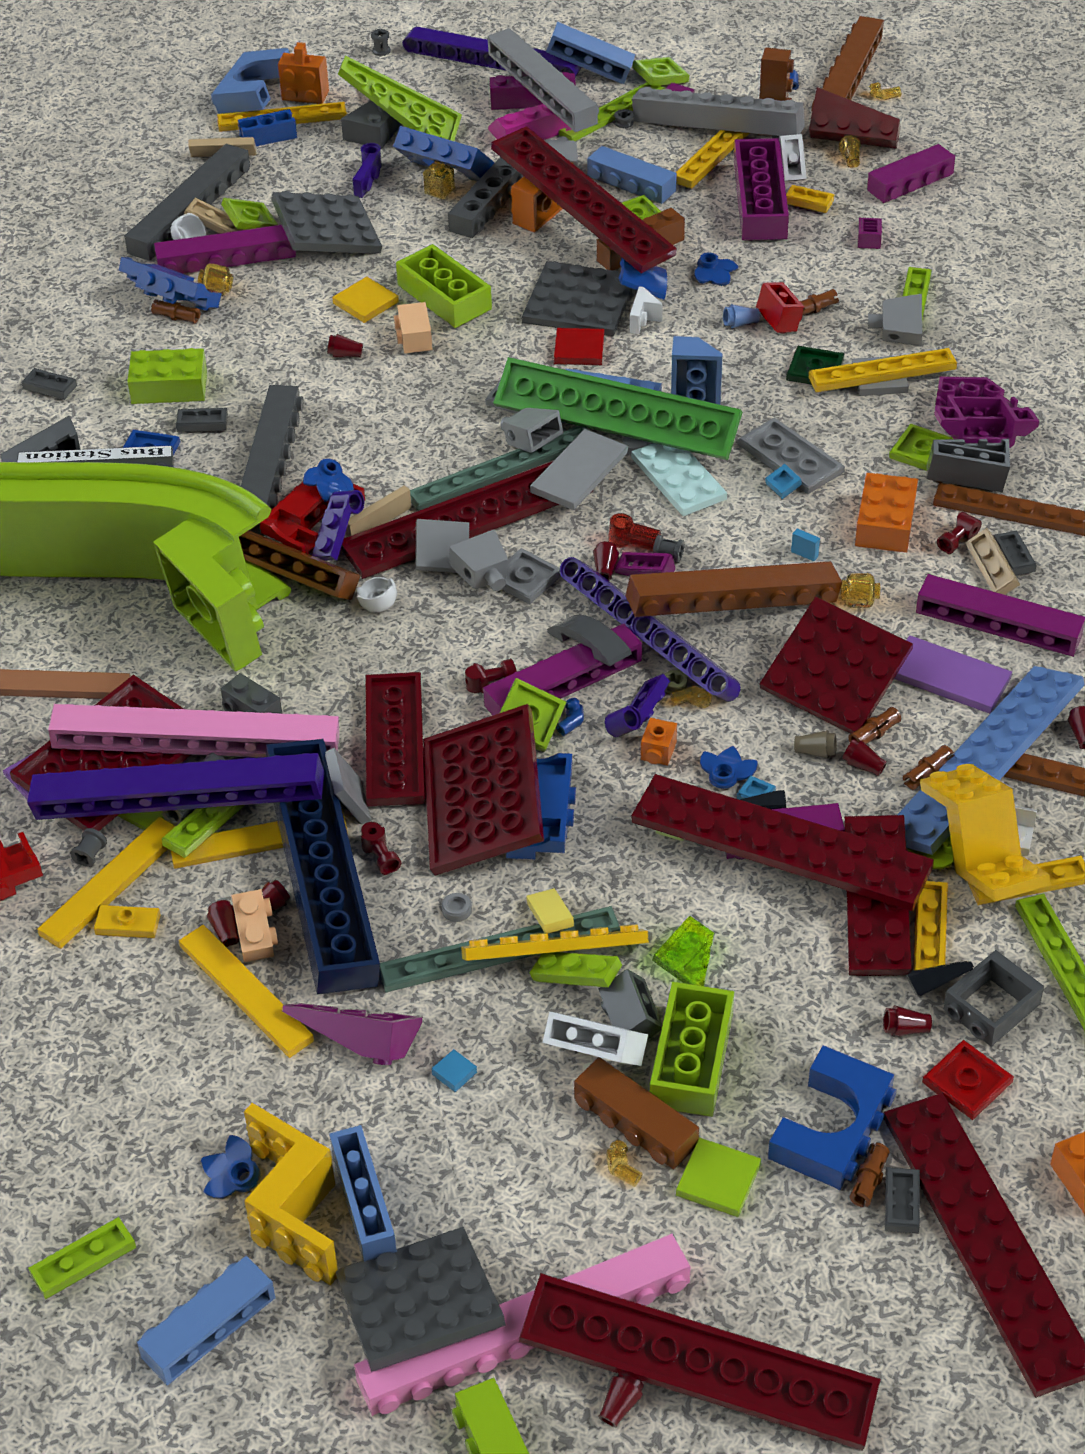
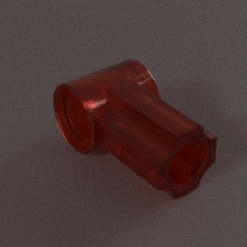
(625, 532)

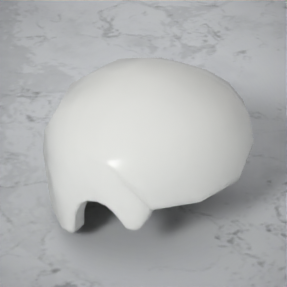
(187, 227)
(377, 594)

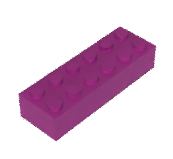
(760, 189)

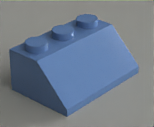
(696, 369)

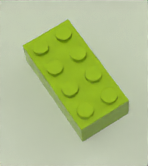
(444, 285)
(692, 1048)

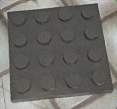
(326, 222)
(577, 298)
(419, 1298)

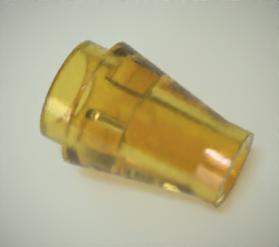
(850, 150)

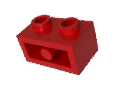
(780, 307)

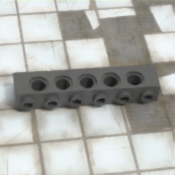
(483, 199)

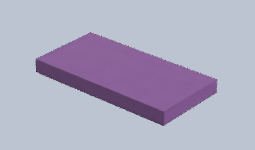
(953, 675)

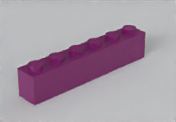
(225, 249)
(1000, 615)
(565, 671)

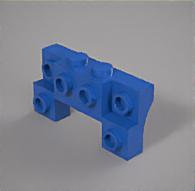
(169, 284)
(555, 799)

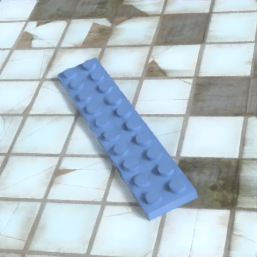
(994, 747)

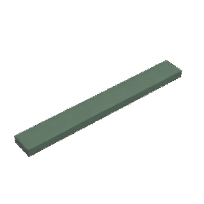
(490, 471)
(448, 960)

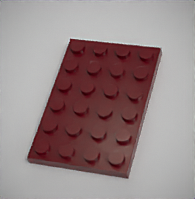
(51, 760)
(482, 790)

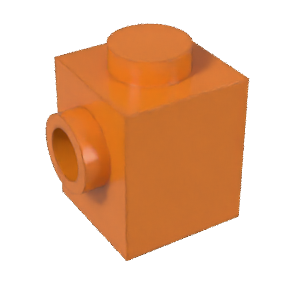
(658, 748)

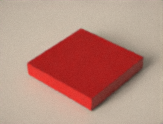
(579, 346)
(968, 1079)

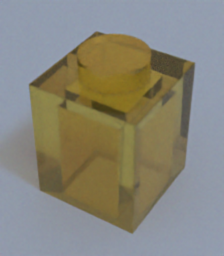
(439, 180)

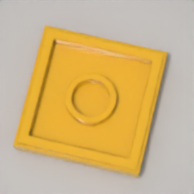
(365, 299)

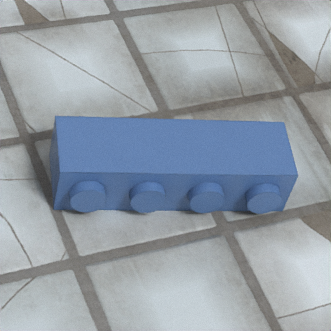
(590, 53)
(631, 174)
(362, 1193)
(206, 1320)

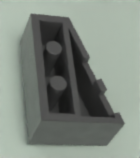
(369, 125)
(56, 437)
(970, 464)

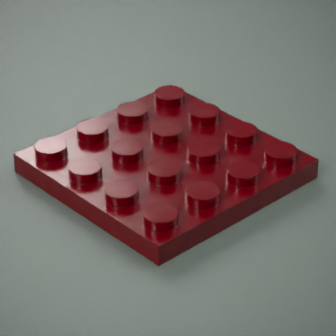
(836, 666)

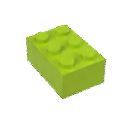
(167, 376)

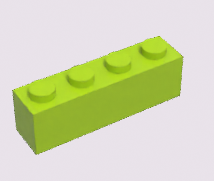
(487, 1420)

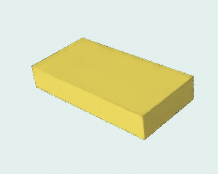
(550, 911)

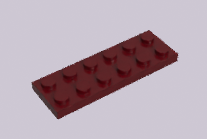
(394, 739)
(877, 929)

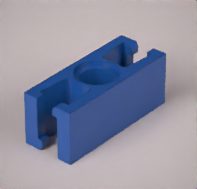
(269, 127)

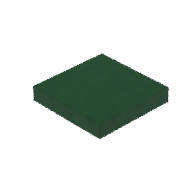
(810, 359)

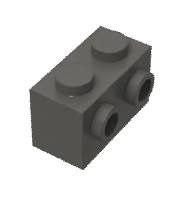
(248, 696)
(630, 1004)

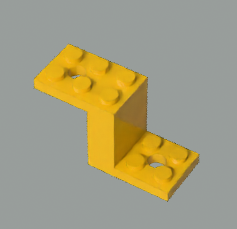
(984, 832)
(290, 1194)

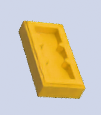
(809, 198)
(127, 921)

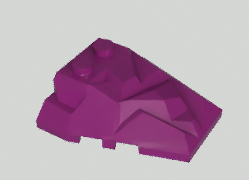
(978, 410)

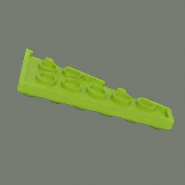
(401, 102)

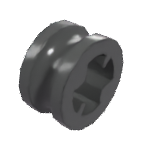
(624, 118)

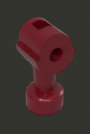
(966, 527)
(478, 677)
(374, 840)

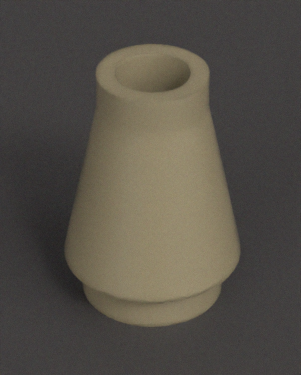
(817, 744)

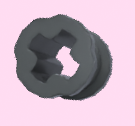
(376, 50)
(668, 546)
(88, 847)

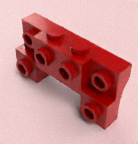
(296, 516)
(17, 866)

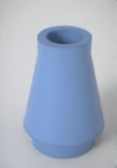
(739, 315)

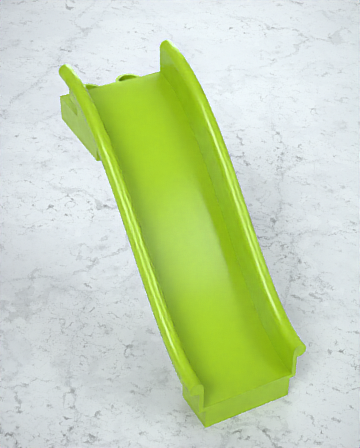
(146, 526)

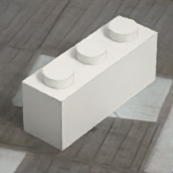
(595, 1038)

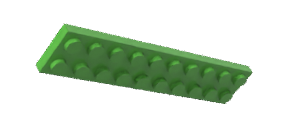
(620, 408)

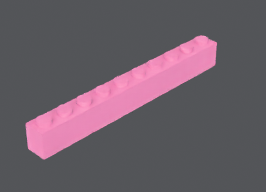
(183, 730)
(634, 1276)

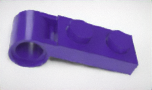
(369, 169)
(335, 523)
(640, 710)

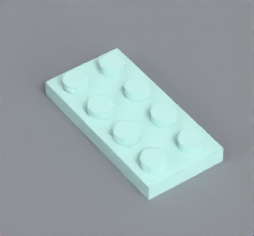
(679, 477)

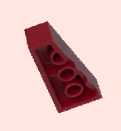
(840, 117)

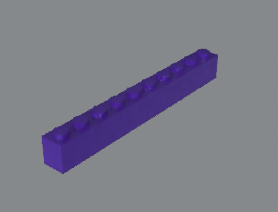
(176, 786)

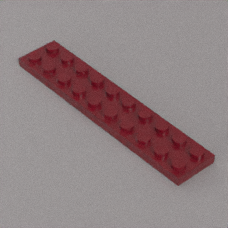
(584, 199)
(483, 509)
(784, 842)
(990, 1244)
(701, 1361)

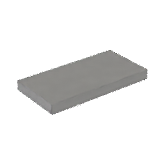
(780, 445)
(579, 469)

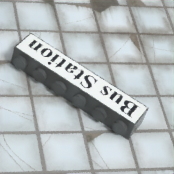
(137, 455)

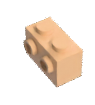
(413, 327)
(252, 925)

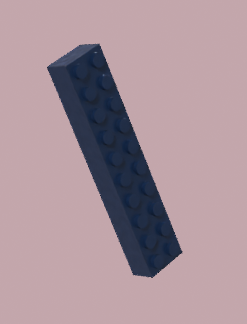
(326, 884)

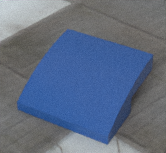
(652, 280)

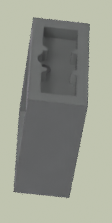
(1009, 978)

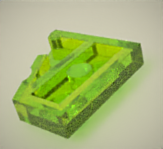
(687, 952)

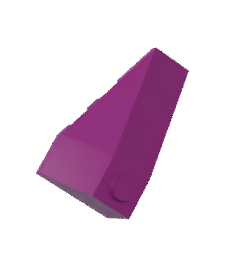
(375, 1036)

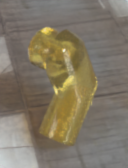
(885, 94)
(692, 695)
(618, 1163)

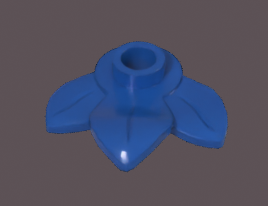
(714, 269)
(327, 480)
(727, 767)
(227, 1167)

